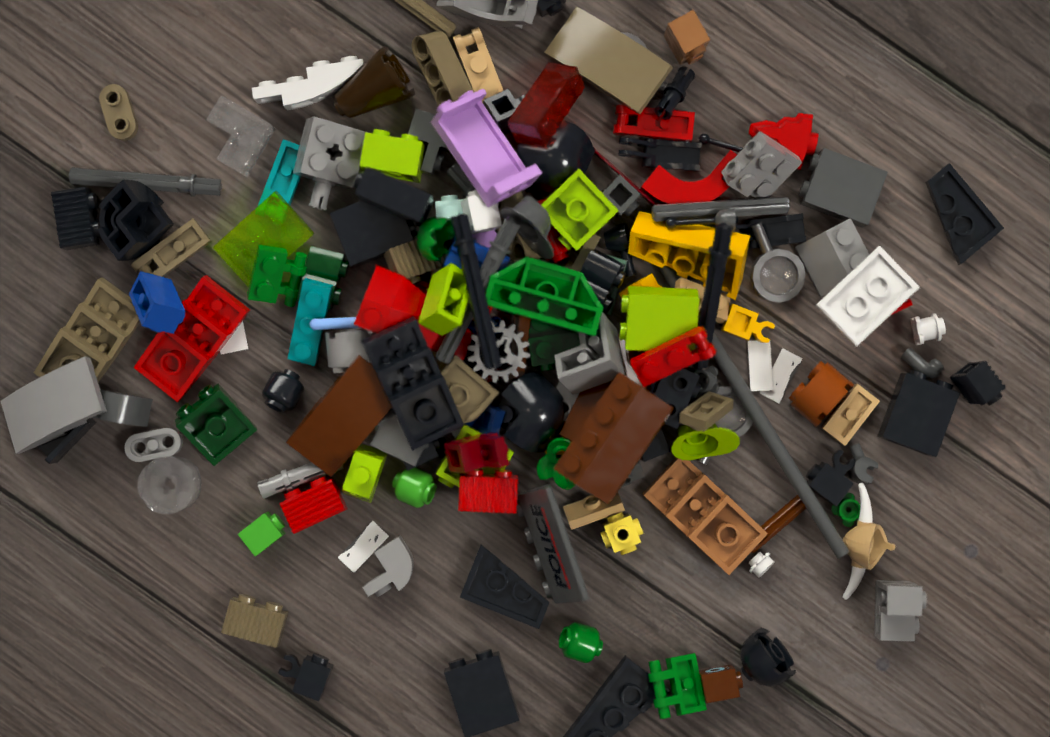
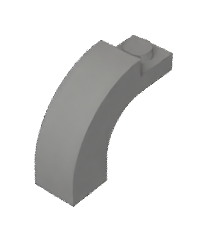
(494, 12)

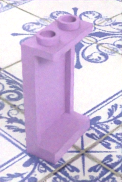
(482, 148)

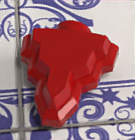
(791, 133)

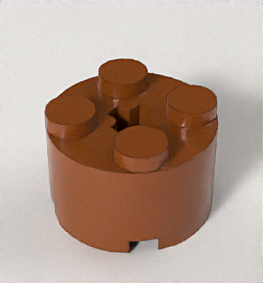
(821, 394)

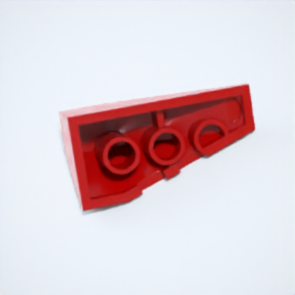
(394, 299)

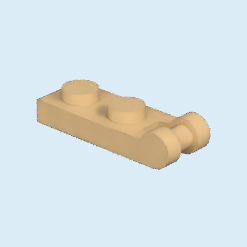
(478, 64)

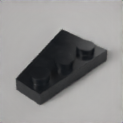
(962, 213)
(502, 590)

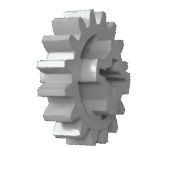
(509, 357)

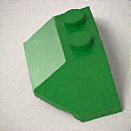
(546, 295)

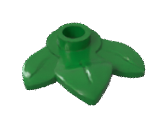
(546, 464)

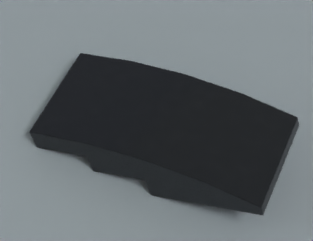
(412, 383)

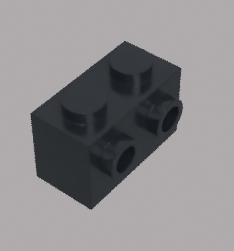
(676, 392)

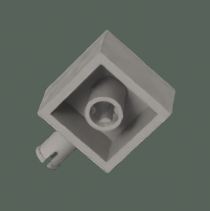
(317, 165)

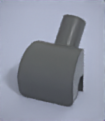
(859, 471)

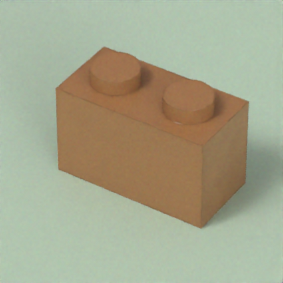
(687, 38)

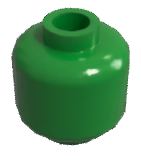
(580, 642)

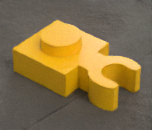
(743, 323)

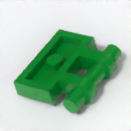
(268, 272)
(684, 683)

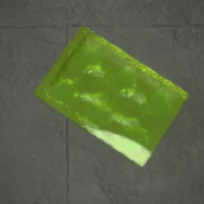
(269, 224)

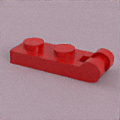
(649, 125)
(672, 356)

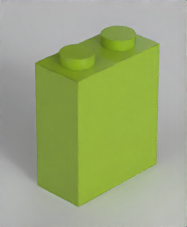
(657, 315)

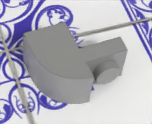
(399, 566)

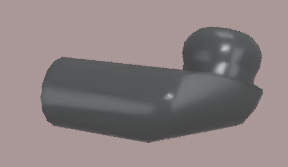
(919, 364)

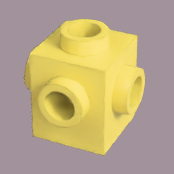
(618, 522)

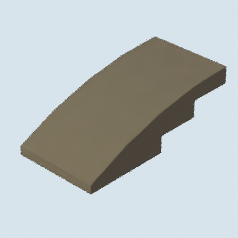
(609, 60)
(95, 330)

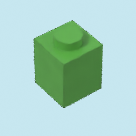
(262, 532)

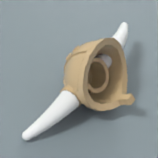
(865, 542)

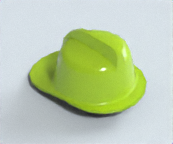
(700, 444)

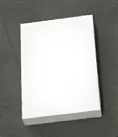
(867, 296)

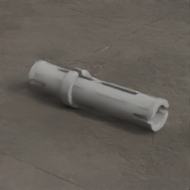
(289, 479)

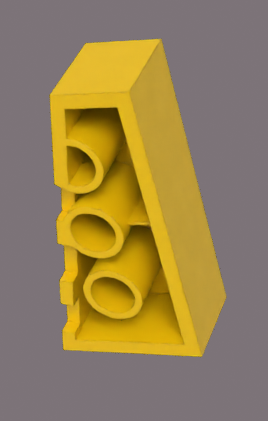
(686, 250)

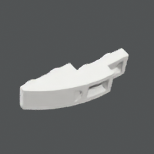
(322, 82)

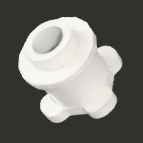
(927, 328)

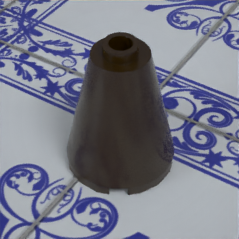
(374, 86)

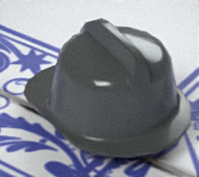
(533, 224)

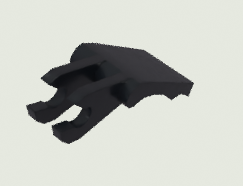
(666, 153)
(779, 230)

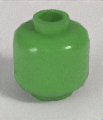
(414, 487)

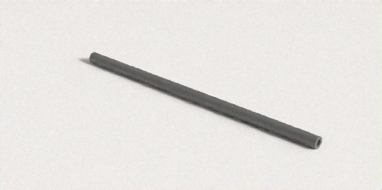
(771, 438)

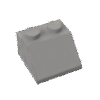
(832, 255)

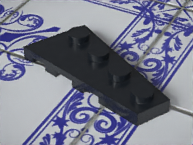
(616, 702)

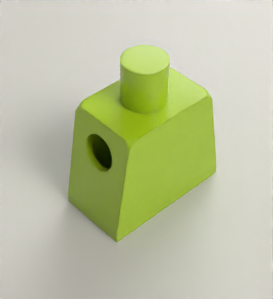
(364, 473)

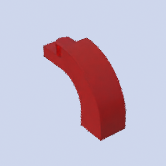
(669, 190)

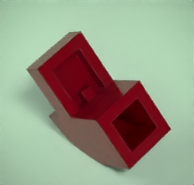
(477, 452)

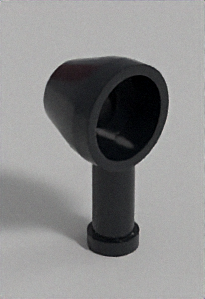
(618, 240)

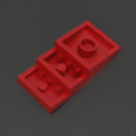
(180, 358)

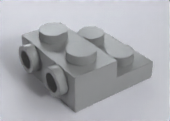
(760, 167)

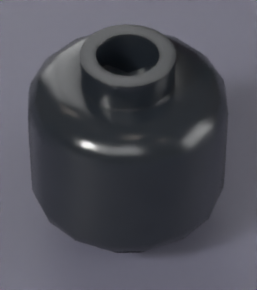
(283, 391)

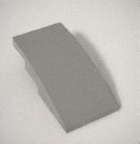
(53, 405)

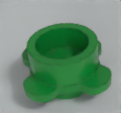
(847, 517)

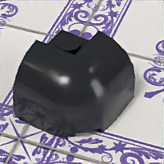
(560, 158)
(132, 220)
(532, 412)

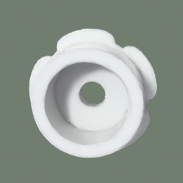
(760, 564)

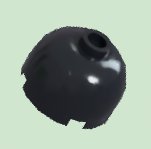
(765, 659)

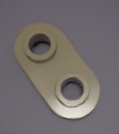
(118, 111)

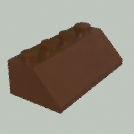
(613, 438)

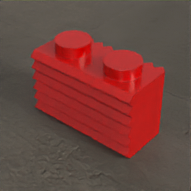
(488, 491)
(313, 504)

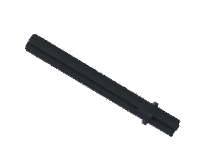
(714, 282)
(475, 290)

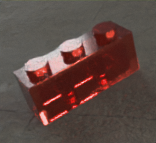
(546, 104)

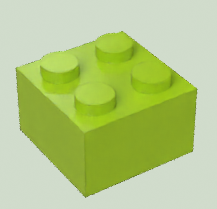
(393, 156)

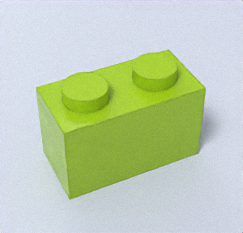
(445, 300)

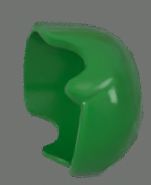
(432, 236)

